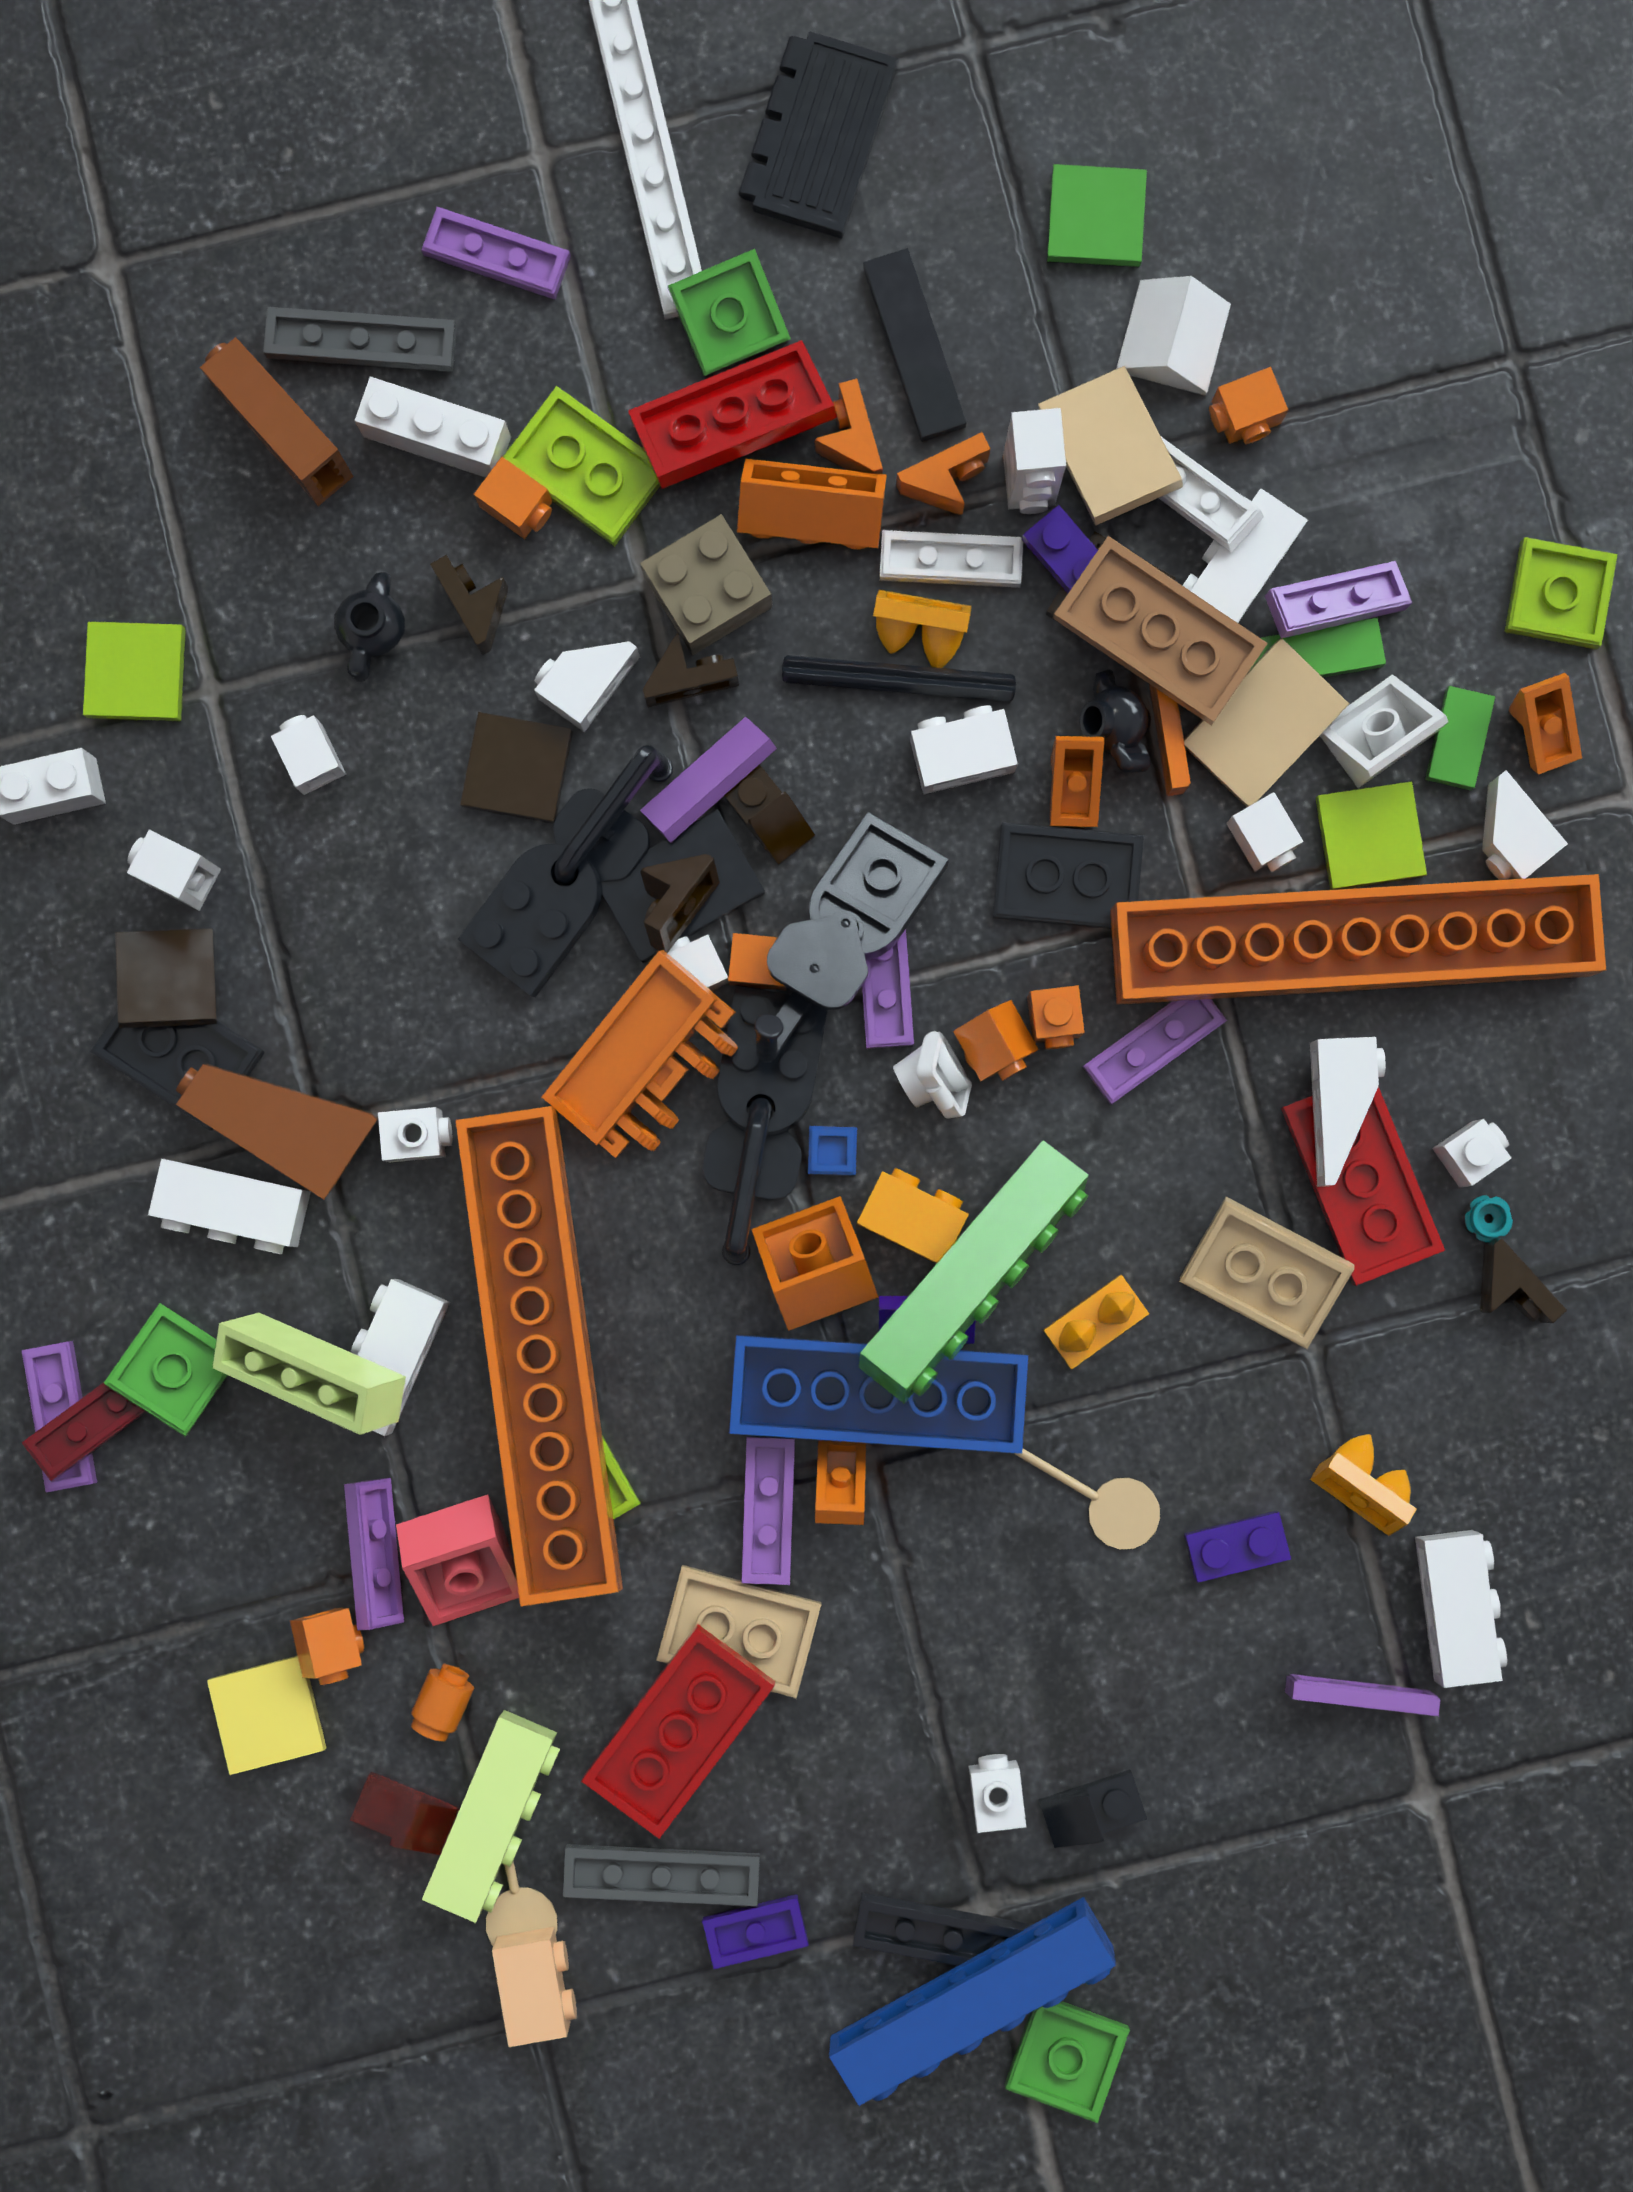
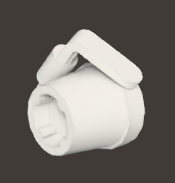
(936, 1076)

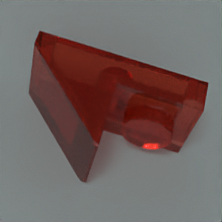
(405, 1814)

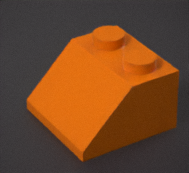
(814, 1263)

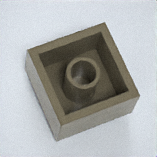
(706, 584)

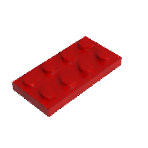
(732, 414)
(1376, 1202)
(678, 1731)

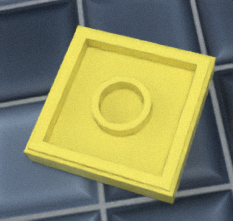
(266, 1715)

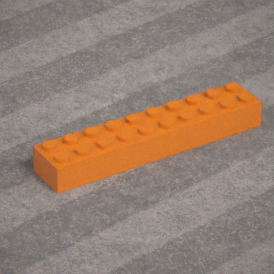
(1357, 939)
(539, 1356)

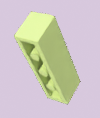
(309, 1373)
(490, 1815)

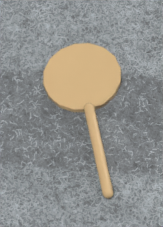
(1120, 1511)
(519, 1910)

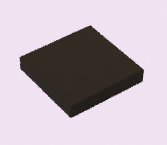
(516, 767)
(165, 978)

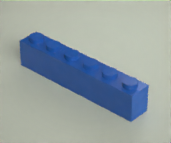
(972, 2002)

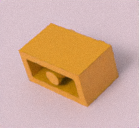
(913, 1217)

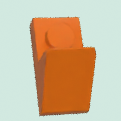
(856, 446)
(933, 478)
(1548, 723)
(1076, 780)
(840, 1482)

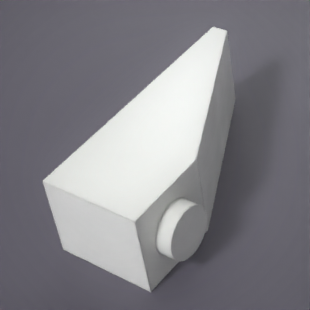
(1342, 1090)

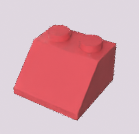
(458, 1560)

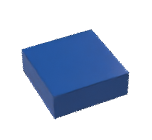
(832, 1150)

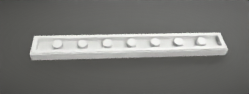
(646, 144)

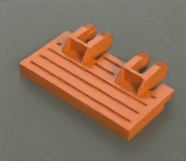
(633, 1059)

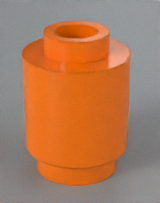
(441, 1702)

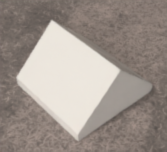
(1174, 333)
(1381, 729)

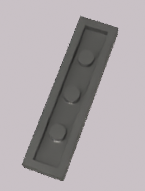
(360, 339)
(661, 1875)

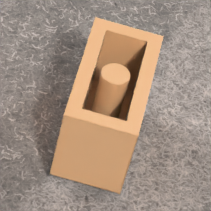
(533, 1986)

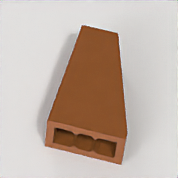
(276, 420)
(283, 1127)

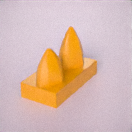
(941, 624)
(1095, 1321)
(1348, 1479)

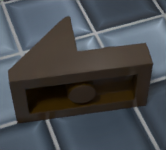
(479, 610)
(675, 682)
(769, 815)
(679, 893)
(1507, 1274)

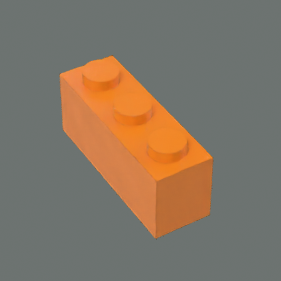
(811, 503)

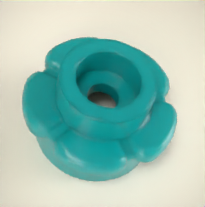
(1501, 1216)

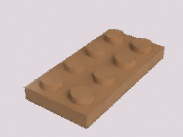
(1159, 630)

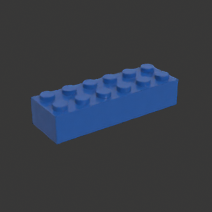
(823, 1395)

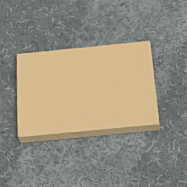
(1113, 446)
(1266, 723)
(1266, 1272)
(753, 1620)

